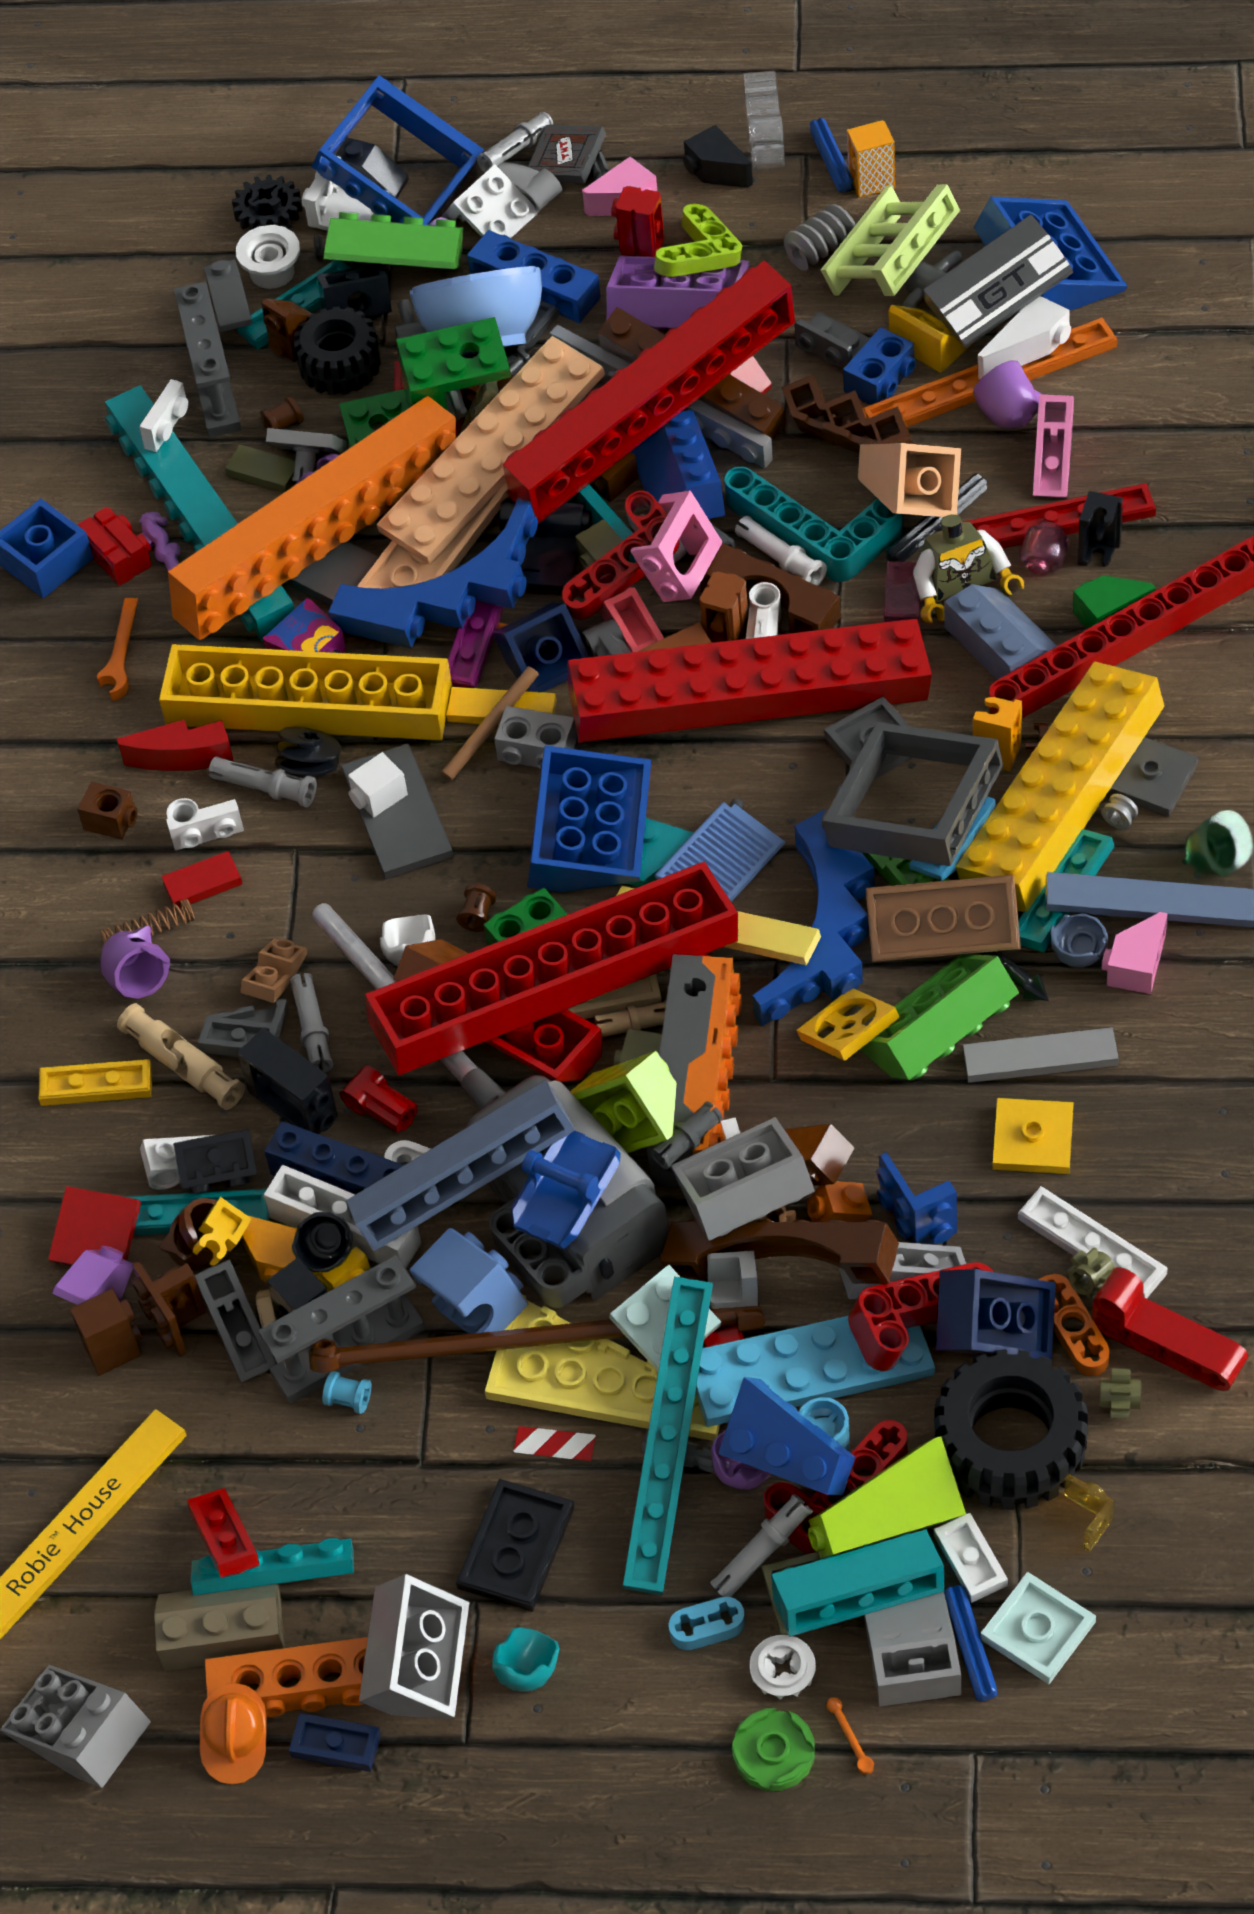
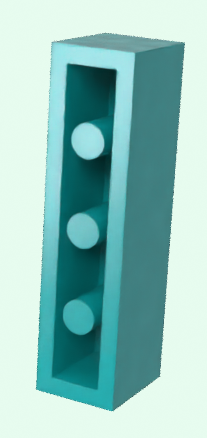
(857, 1582)

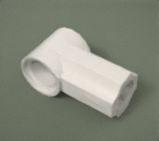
(763, 610)

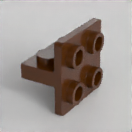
(169, 1301)

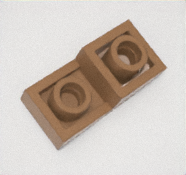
(275, 968)

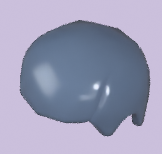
(1079, 940)

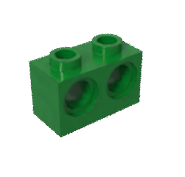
(523, 916)

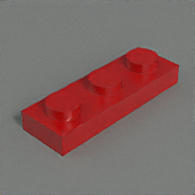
(223, 1533)

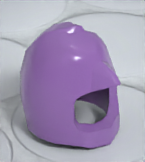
(1007, 396)
(133, 963)

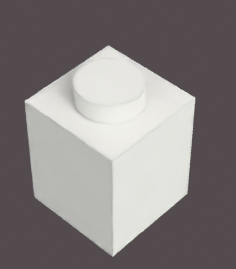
(377, 785)

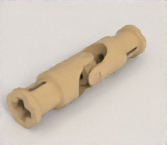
(181, 1056)

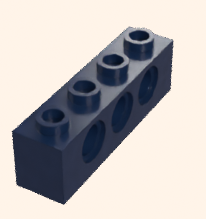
(326, 1159)

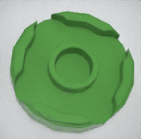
(773, 1749)

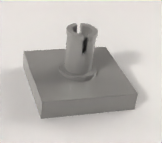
(306, 447)

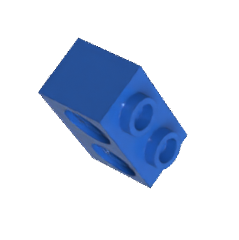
(879, 367)

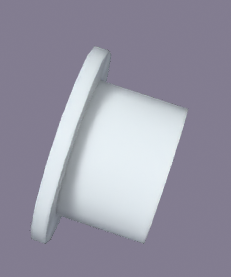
(268, 255)

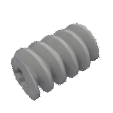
(818, 236)

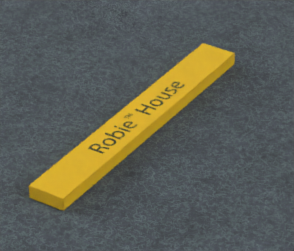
(86, 1515)

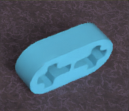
(706, 1623)

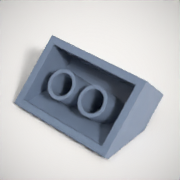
(994, 629)

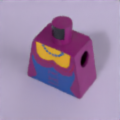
(306, 630)

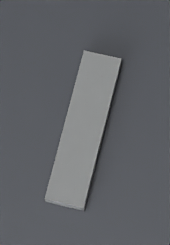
(1040, 1055)

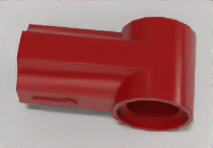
(371, 1094)

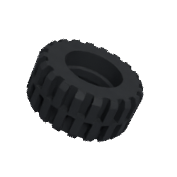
(1014, 1383)

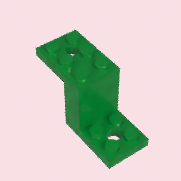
(430, 367)

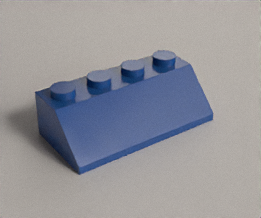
(680, 461)

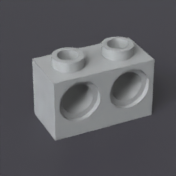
(526, 732)

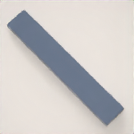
(1146, 898)

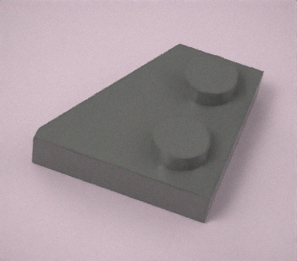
(229, 1032)

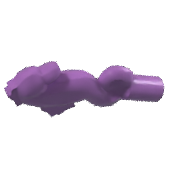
(157, 536)

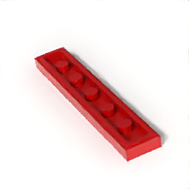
(1011, 527)

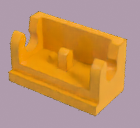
(1004, 726)

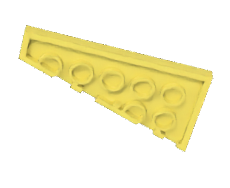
(580, 1378)

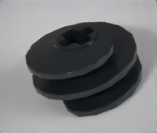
(307, 751)

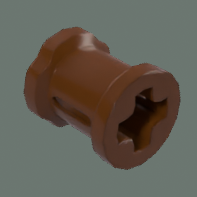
(282, 415)
(464, 916)

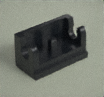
(1100, 527)

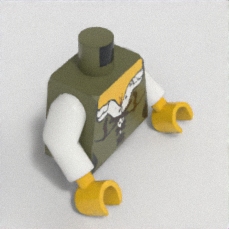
(955, 561)

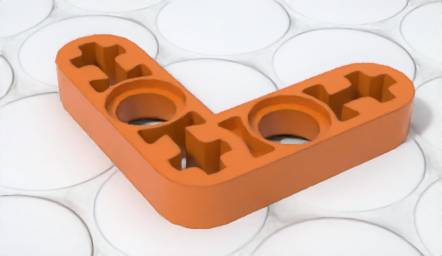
(1073, 1341)

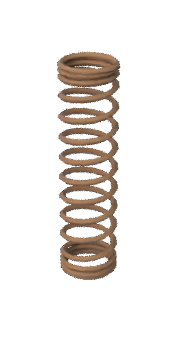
(185, 905)

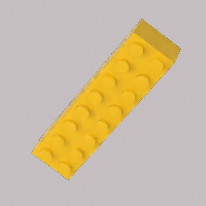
(307, 690)
(1064, 779)

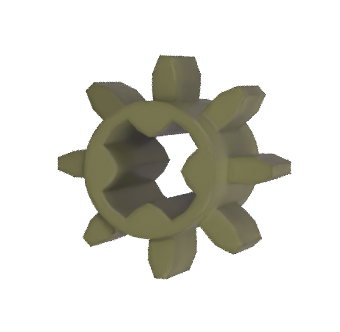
(1089, 1271)
(1120, 1393)

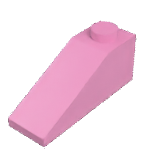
(1053, 446)

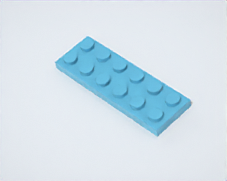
(801, 1366)

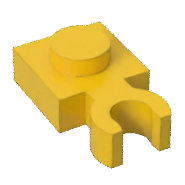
(222, 1229)

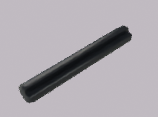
(914, 538)

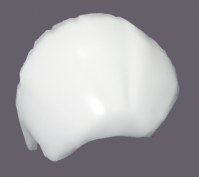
(403, 932)

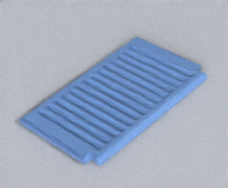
(731, 846)

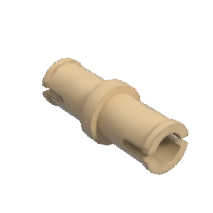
(631, 1018)

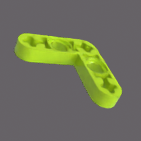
(712, 250)

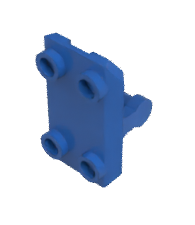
(563, 1187)

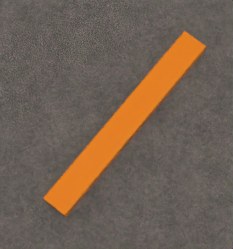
(958, 388)

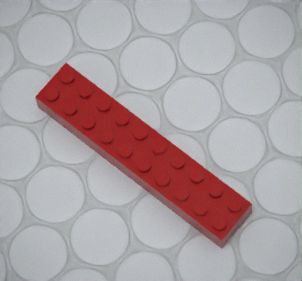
(650, 390)
(747, 680)
(550, 968)

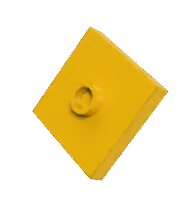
(1033, 1136)

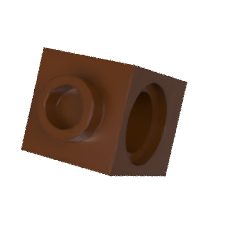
(107, 810)

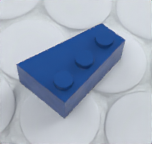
(783, 1442)

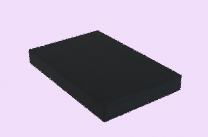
(515, 1545)

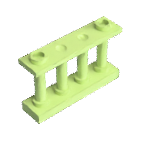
(904, 253)

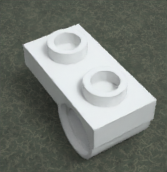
(195, 826)
(160, 1161)

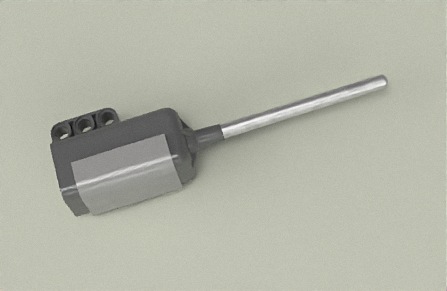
(626, 1223)

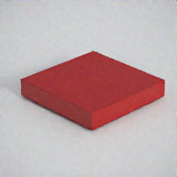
(93, 1221)

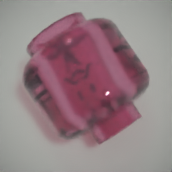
(1044, 548)

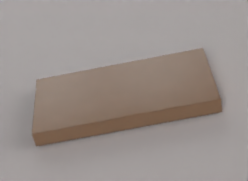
(943, 918)

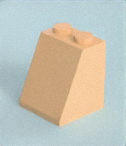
(912, 477)

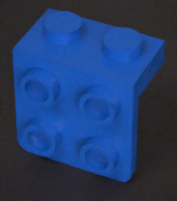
(920, 1218)

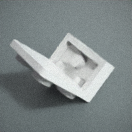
(326, 200)

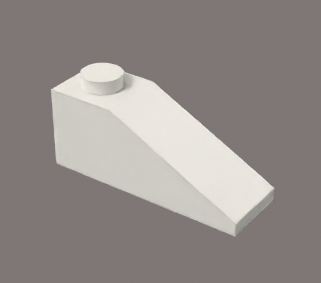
(1028, 336)

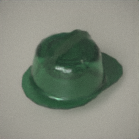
(1219, 844)

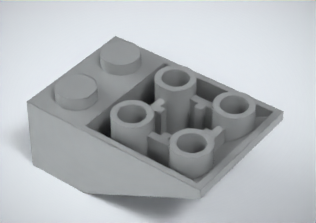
(913, 1651)
(77, 1724)

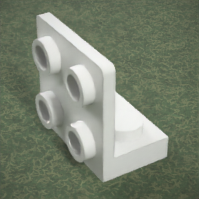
(493, 205)

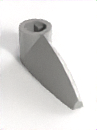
(535, 185)

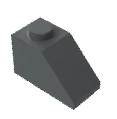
(227, 295)

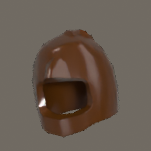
(185, 1234)

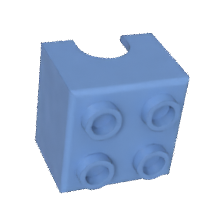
(470, 1283)

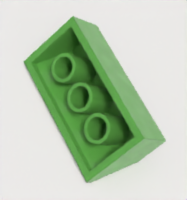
(394, 242)
(941, 1014)

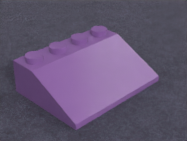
(660, 299)

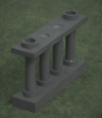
(207, 359)
(356, 1313)

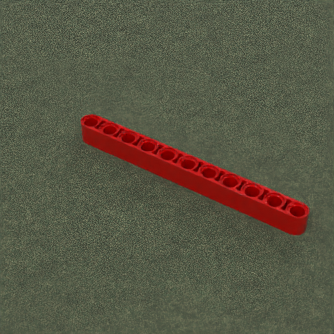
(1130, 629)

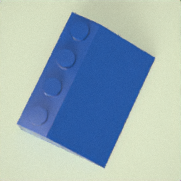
(1092, 273)
(588, 820)

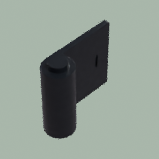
(553, 549)

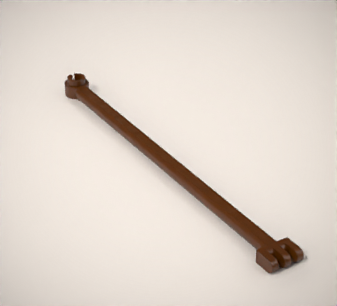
(327, 1357)

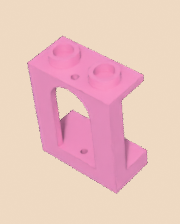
(693, 528)

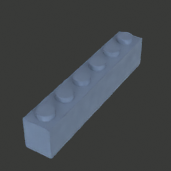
(459, 1165)

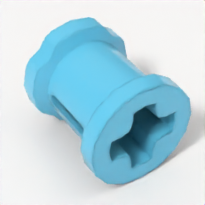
(346, 1392)

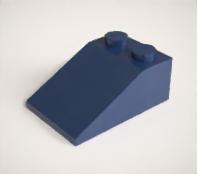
(994, 1312)

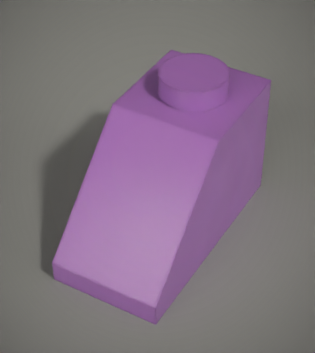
(95, 1274)

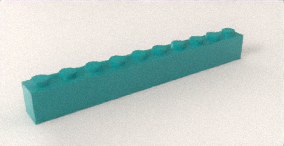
(185, 495)

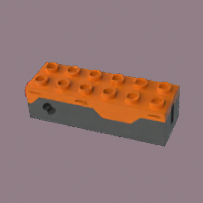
(699, 1044)

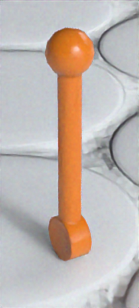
(865, 1764)

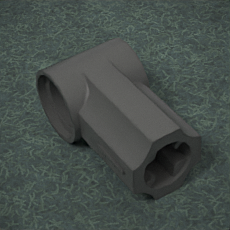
(604, 639)

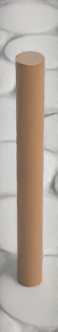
(489, 724)

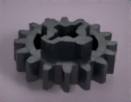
(267, 203)

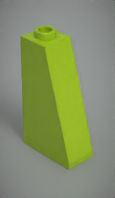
(897, 1501)

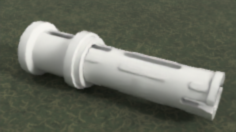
(790, 558)

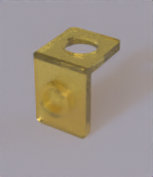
(1095, 1500)

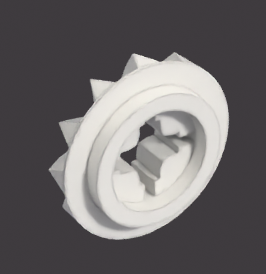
(779, 1649)

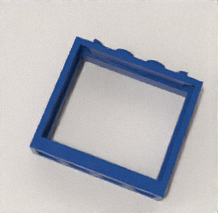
(415, 120)

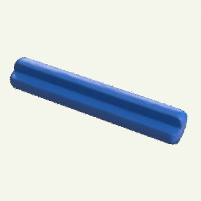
(831, 155)
(970, 1643)

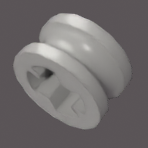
(1119, 811)

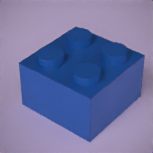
(43, 548)

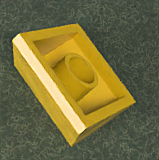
(931, 338)

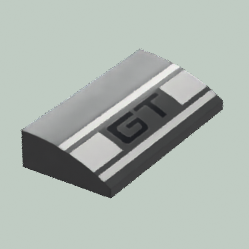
(997, 281)

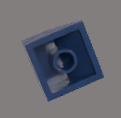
(543, 642)

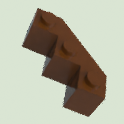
(843, 418)

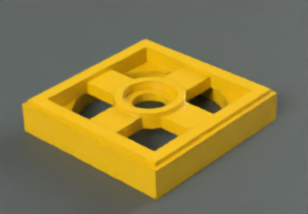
(846, 1042)

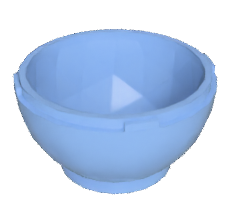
(506, 294)

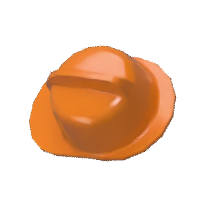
(233, 1733)

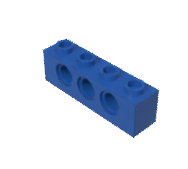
(563, 284)

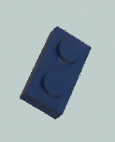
(335, 1742)

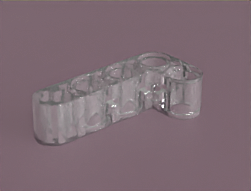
(764, 120)

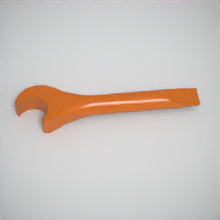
(114, 671)

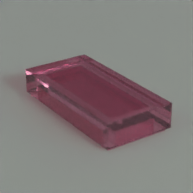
(901, 593)

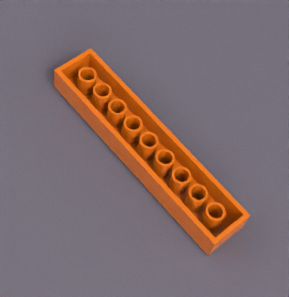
(308, 520)

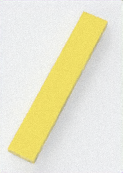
(772, 937)

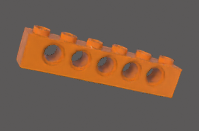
(306, 1663)

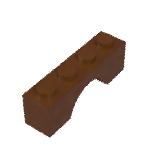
(807, 604)

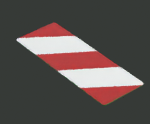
(554, 1443)

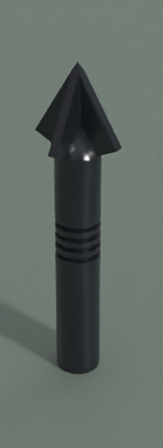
(1032, 987)

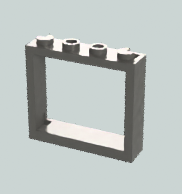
(904, 841)

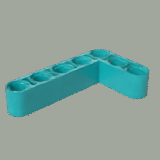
(842, 551)

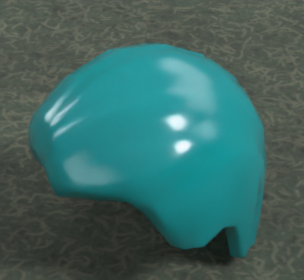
(525, 1659)

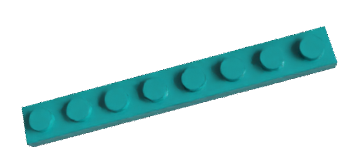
(667, 1436)

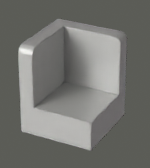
(732, 1279)

